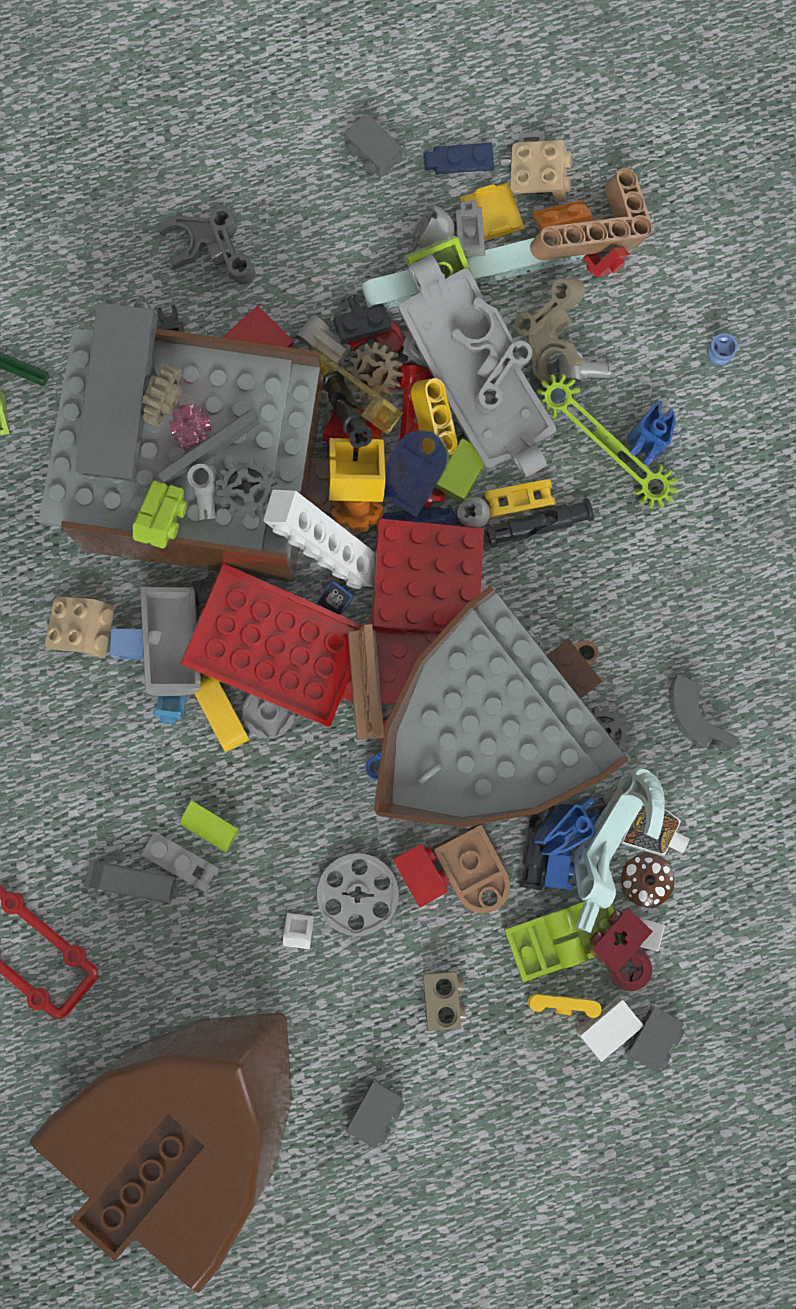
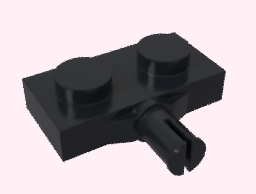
(361, 322)

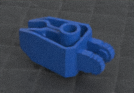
(652, 433)
(567, 827)

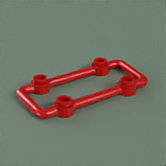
(72, 955)

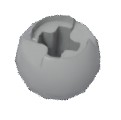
(482, 512)

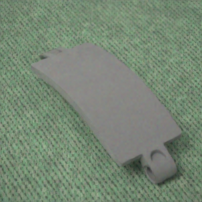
(431, 319)

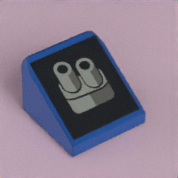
(335, 598)

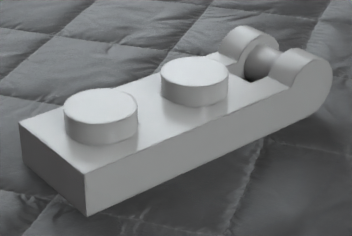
(179, 861)

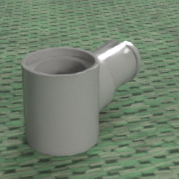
(585, 371)
(205, 491)

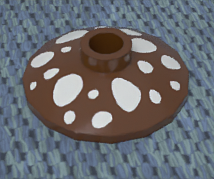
(634, 880)

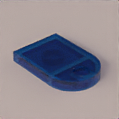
(413, 473)

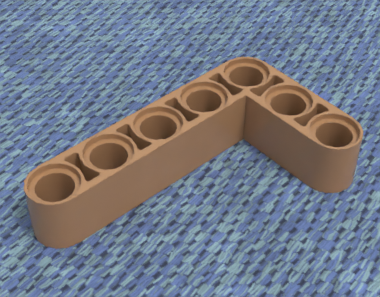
(627, 228)

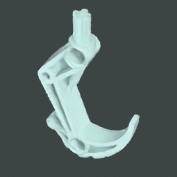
(593, 856)

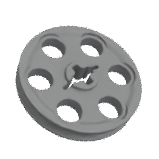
(348, 904)

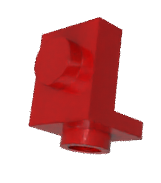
(609, 264)

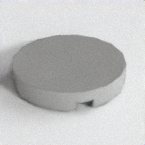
(274, 722)

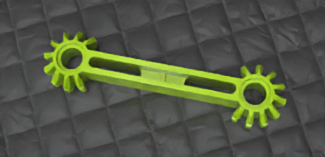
(607, 441)

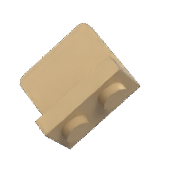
(541, 168)
(80, 626)

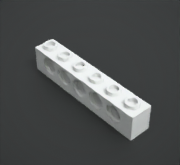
(320, 538)

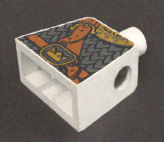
(668, 836)

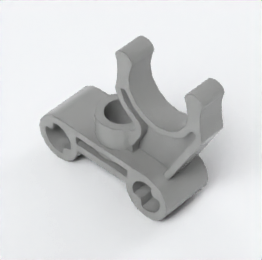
(500, 354)

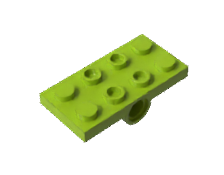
(554, 941)

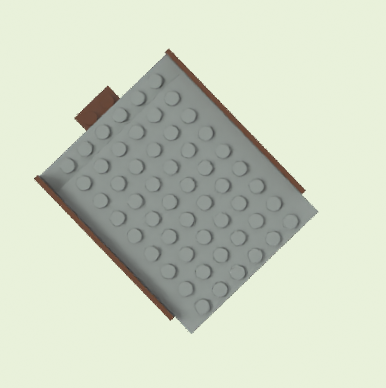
(226, 381)

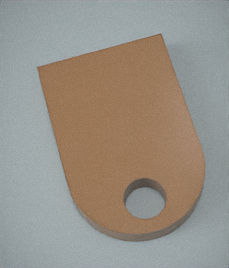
(474, 868)

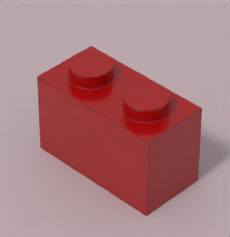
(421, 875)

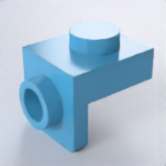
(170, 708)

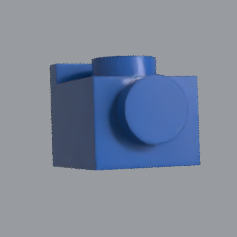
(559, 871)

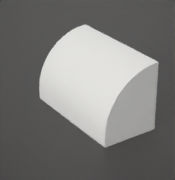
(610, 1028)

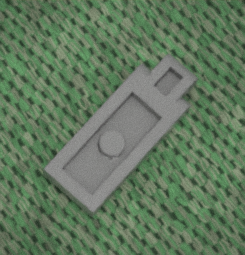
(470, 229)

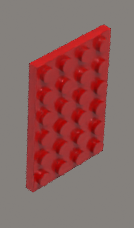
(272, 645)

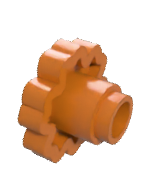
(357, 514)

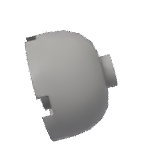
(432, 228)

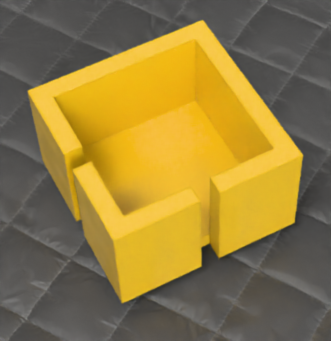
(359, 479)

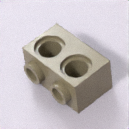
(435, 1001)

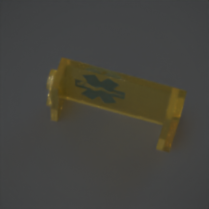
(379, 411)

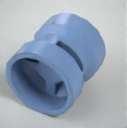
(722, 344)

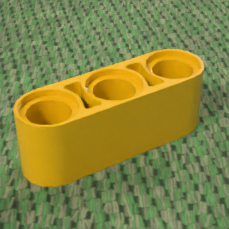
(434, 404)
(220, 714)

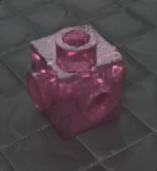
(192, 435)

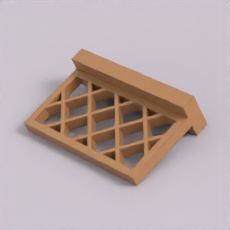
(365, 683)

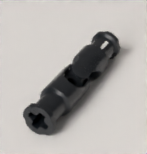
(347, 410)
(526, 526)
(533, 860)

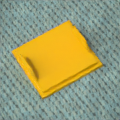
(498, 210)

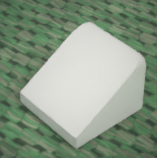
(298, 931)
(654, 940)

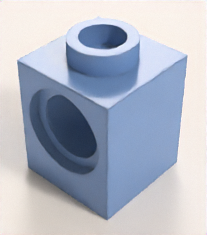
(126, 644)

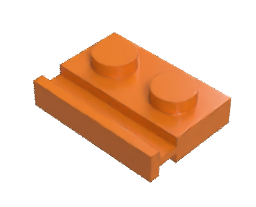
(562, 214)

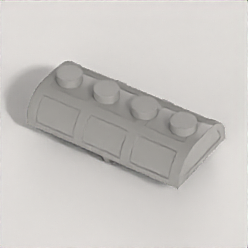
(166, 629)

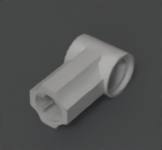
(318, 336)

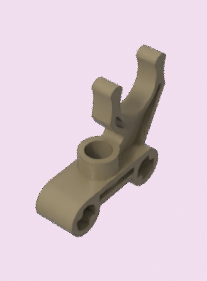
(547, 322)

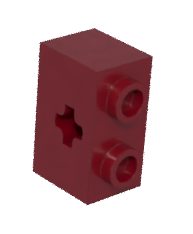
(633, 935)

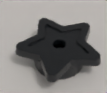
(201, 587)

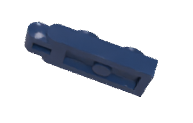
(460, 158)
(430, 515)

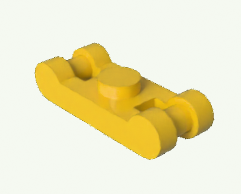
(520, 498)
(564, 1005)

